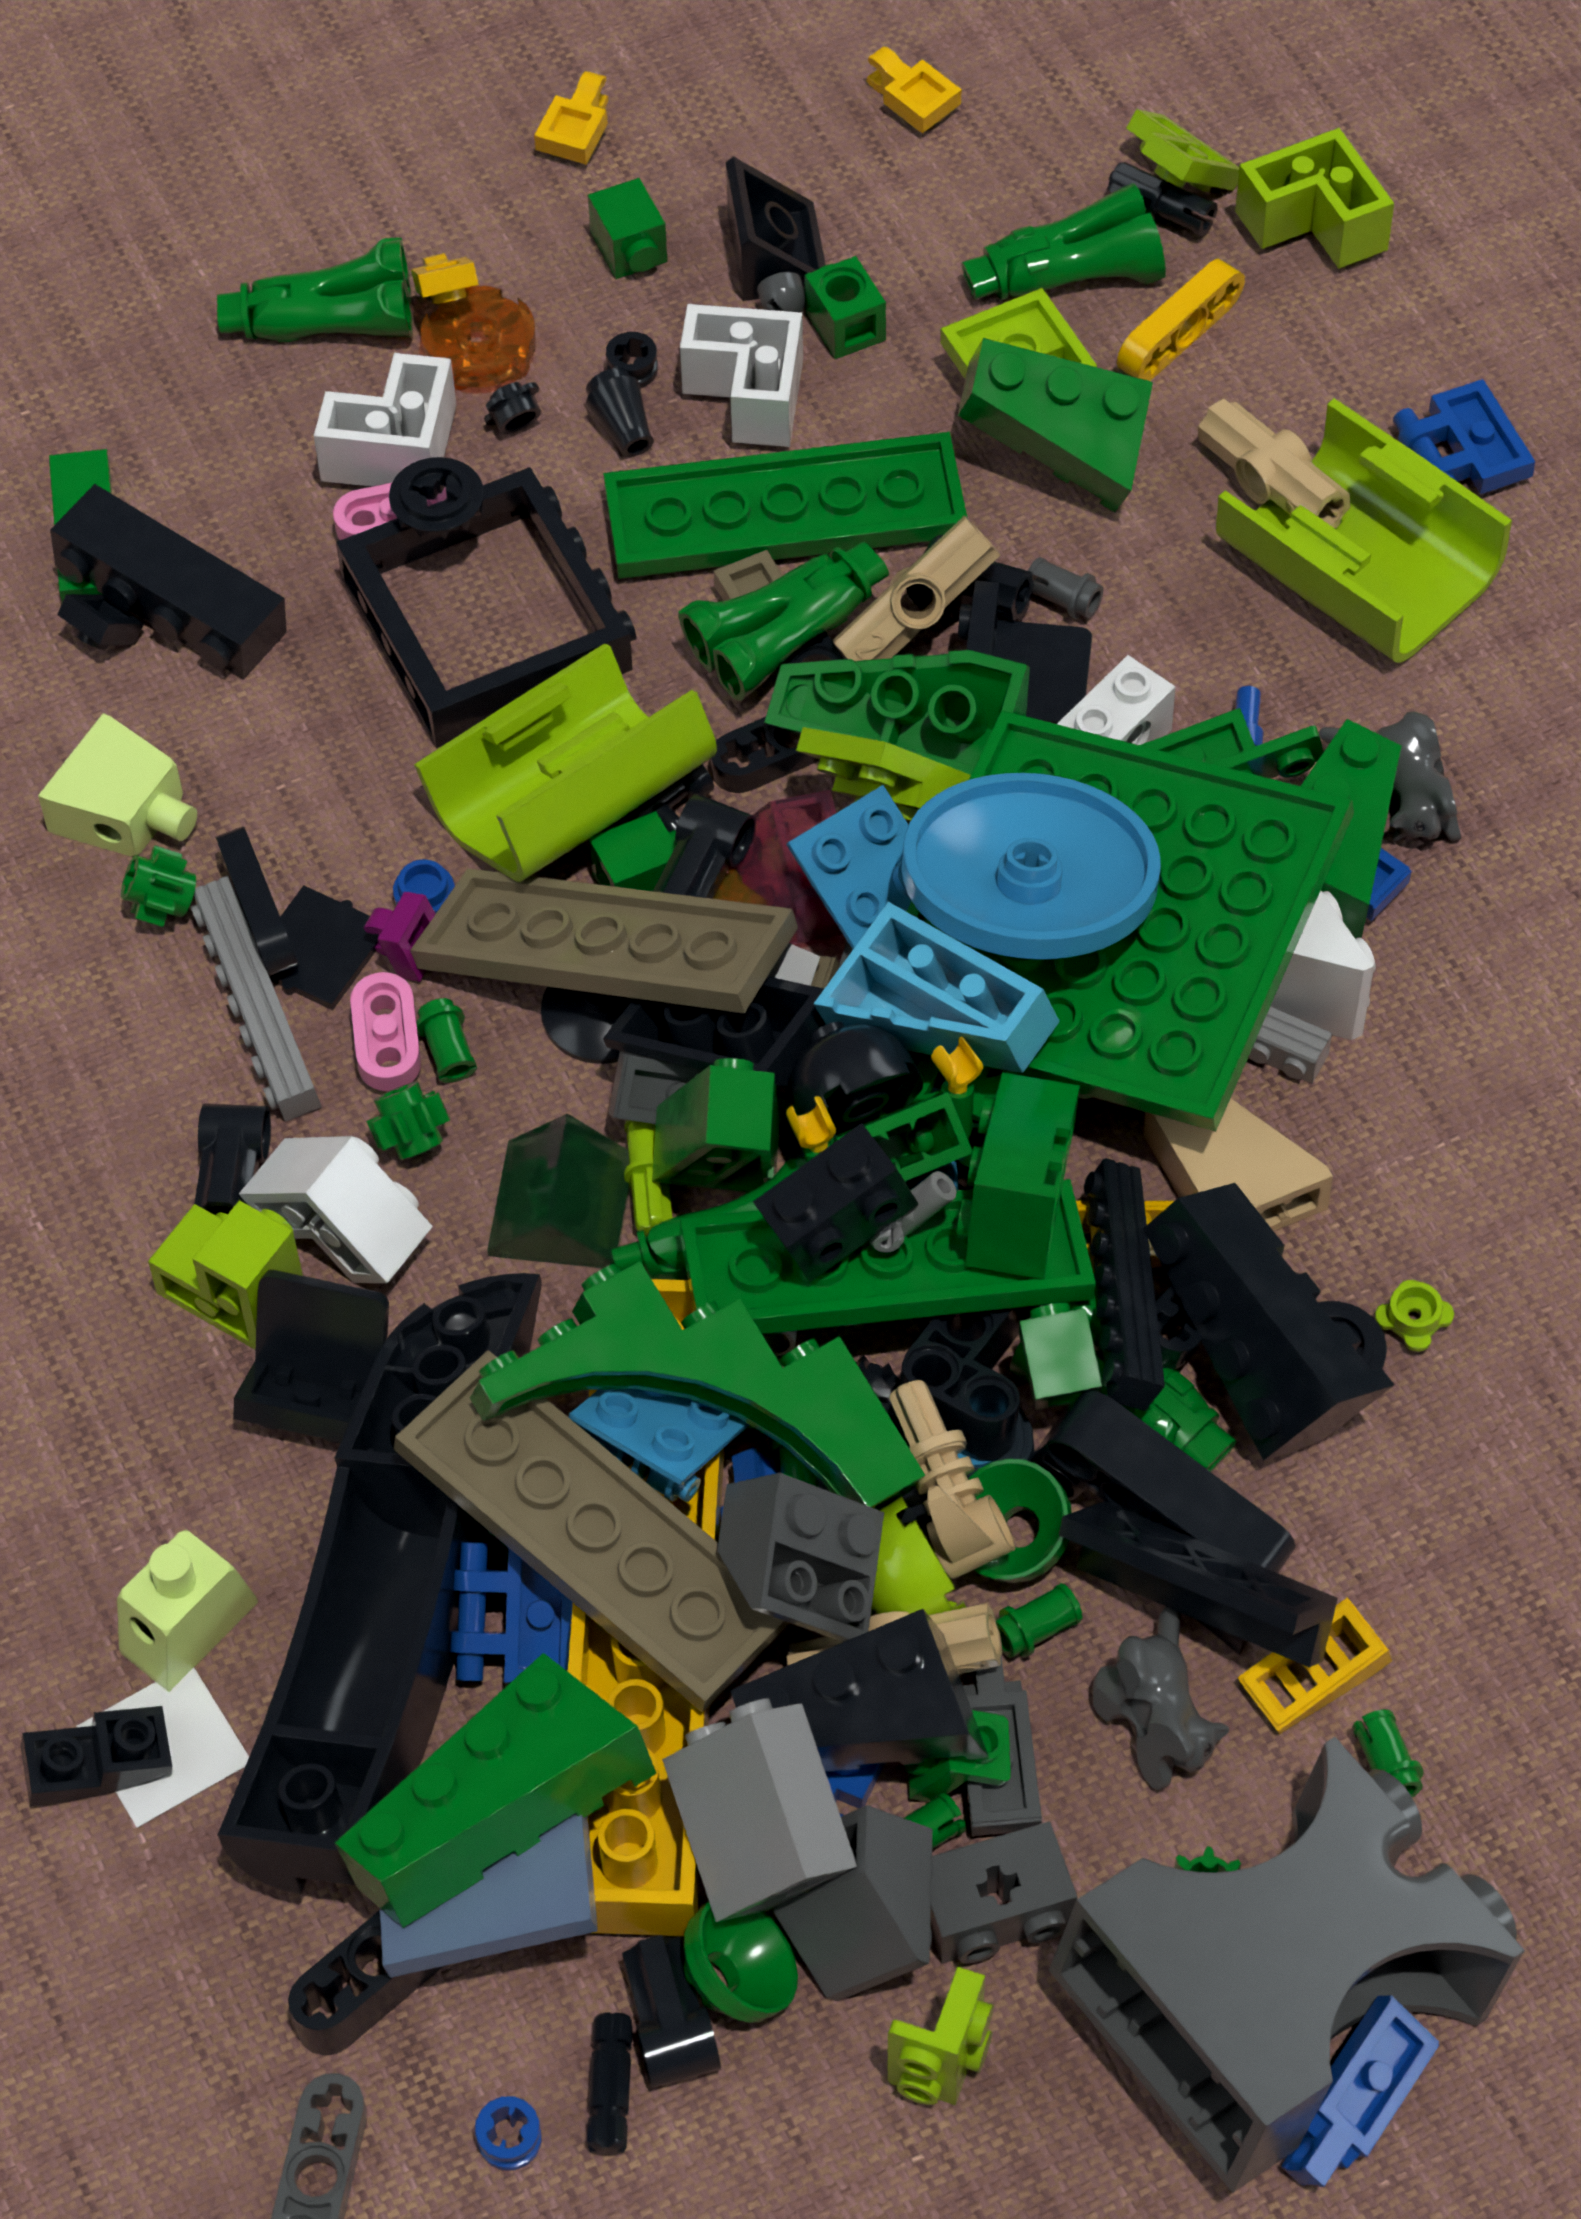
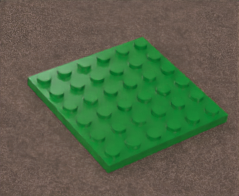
(1184, 995)

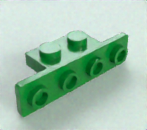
(1229, 744)

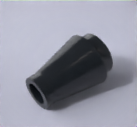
(619, 407)

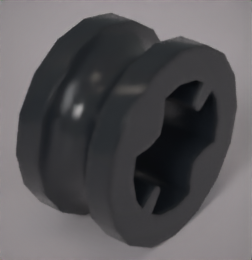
(636, 345)

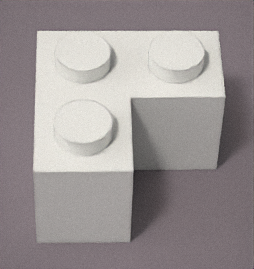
(752, 360)
(375, 437)
(341, 1201)

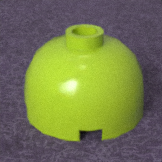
(908, 1569)

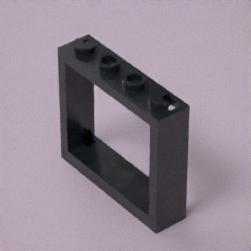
(458, 709)

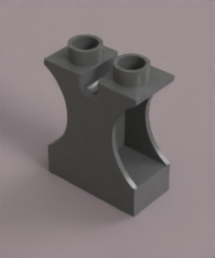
(1244, 1976)

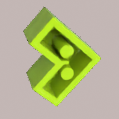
(1317, 189)
(216, 1265)

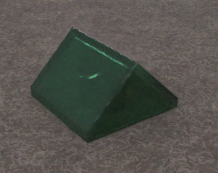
(561, 1196)

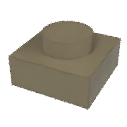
(746, 575)

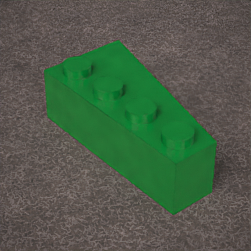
(492, 1790)

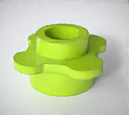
(1418, 1298)

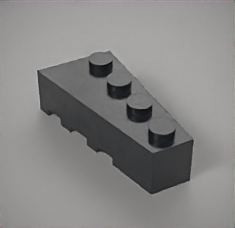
(1261, 1322)

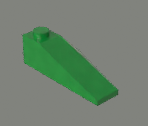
(919, 703)

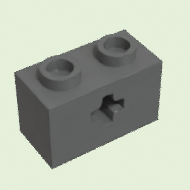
(1018, 1866)

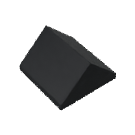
(769, 228)

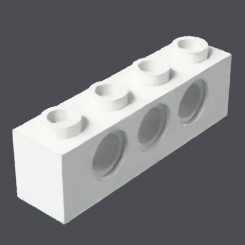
(1126, 705)

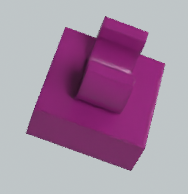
(400, 930)

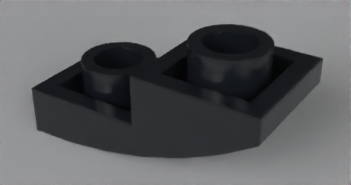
(97, 1759)

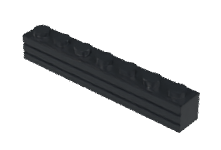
(1124, 1285)

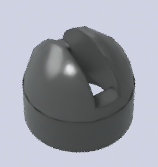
(782, 292)

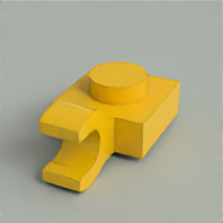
(914, 93)
(575, 124)
(444, 278)

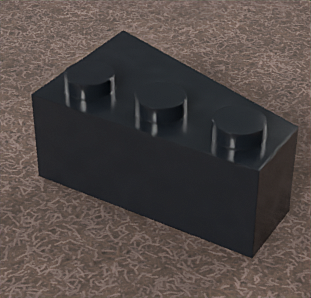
(878, 1697)

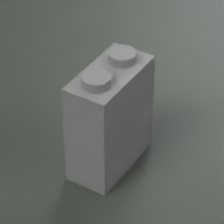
(758, 1809)

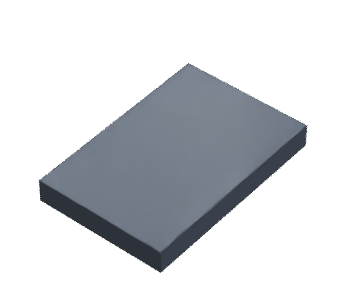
(517, 1905)

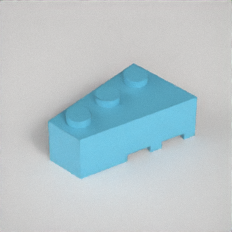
(936, 990)

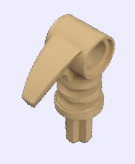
(963, 1529)

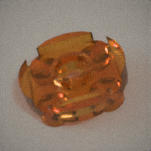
(487, 362)

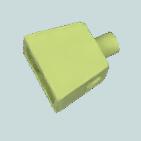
(116, 792)
(184, 1602)

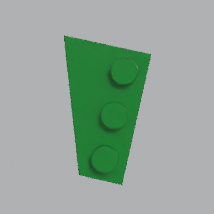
(1364, 769)
(1018, 1175)

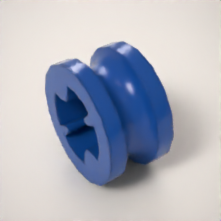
(514, 2109)

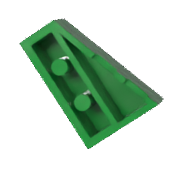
(1061, 413)
(719, 1129)

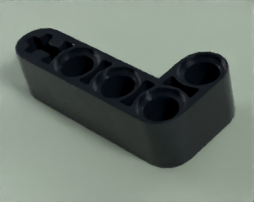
(957, 1364)
(1139, 1470)
(355, 2014)

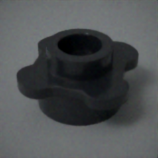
(513, 407)

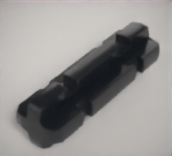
(610, 2083)

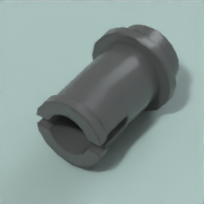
(1075, 593)

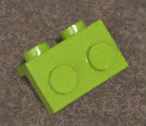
(935, 2063)

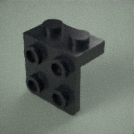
(1054, 653)
(311, 1354)

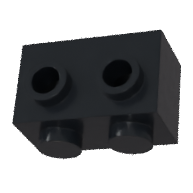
(836, 1202)

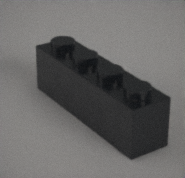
(168, 582)

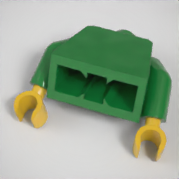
(918, 1134)

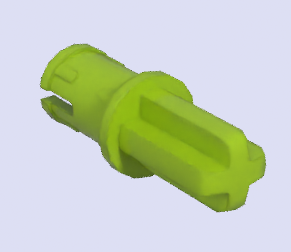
(650, 1198)

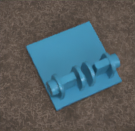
(856, 862)
(659, 1433)

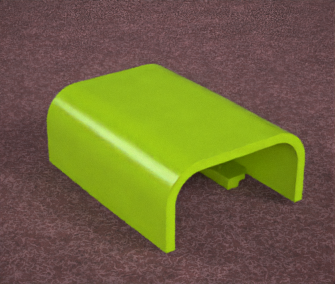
(1404, 552)
(560, 765)

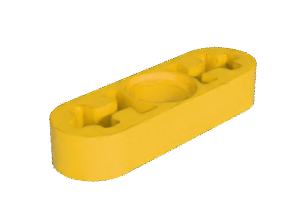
(1180, 320)

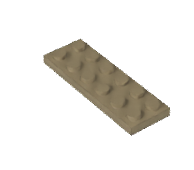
(606, 940)
(593, 1534)

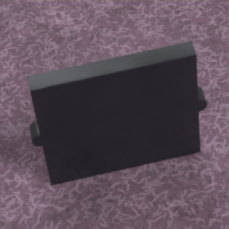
(327, 945)

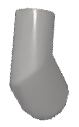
(932, 1196)

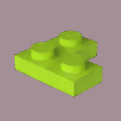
(1180, 154)

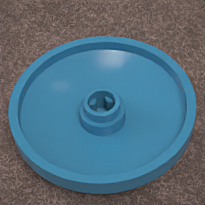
(1030, 865)

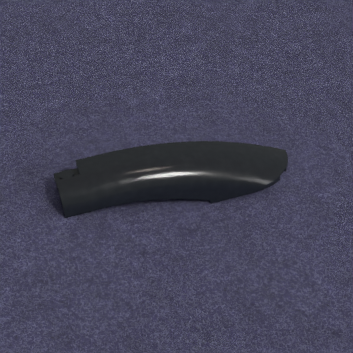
(376, 1608)

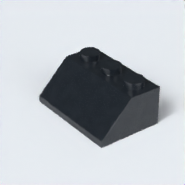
(767, 1034)

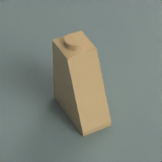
(1267, 1166)

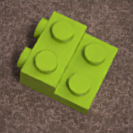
(1022, 322)
(867, 764)

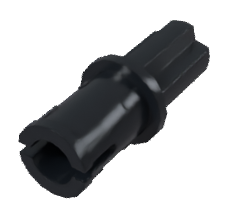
(1165, 199)

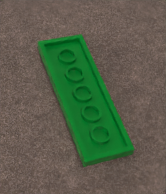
(783, 504)
(925, 1277)

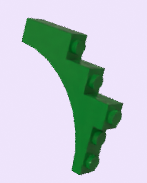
(632, 1341)

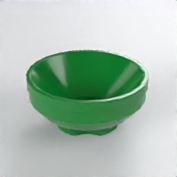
(1019, 1487)
(752, 1958)

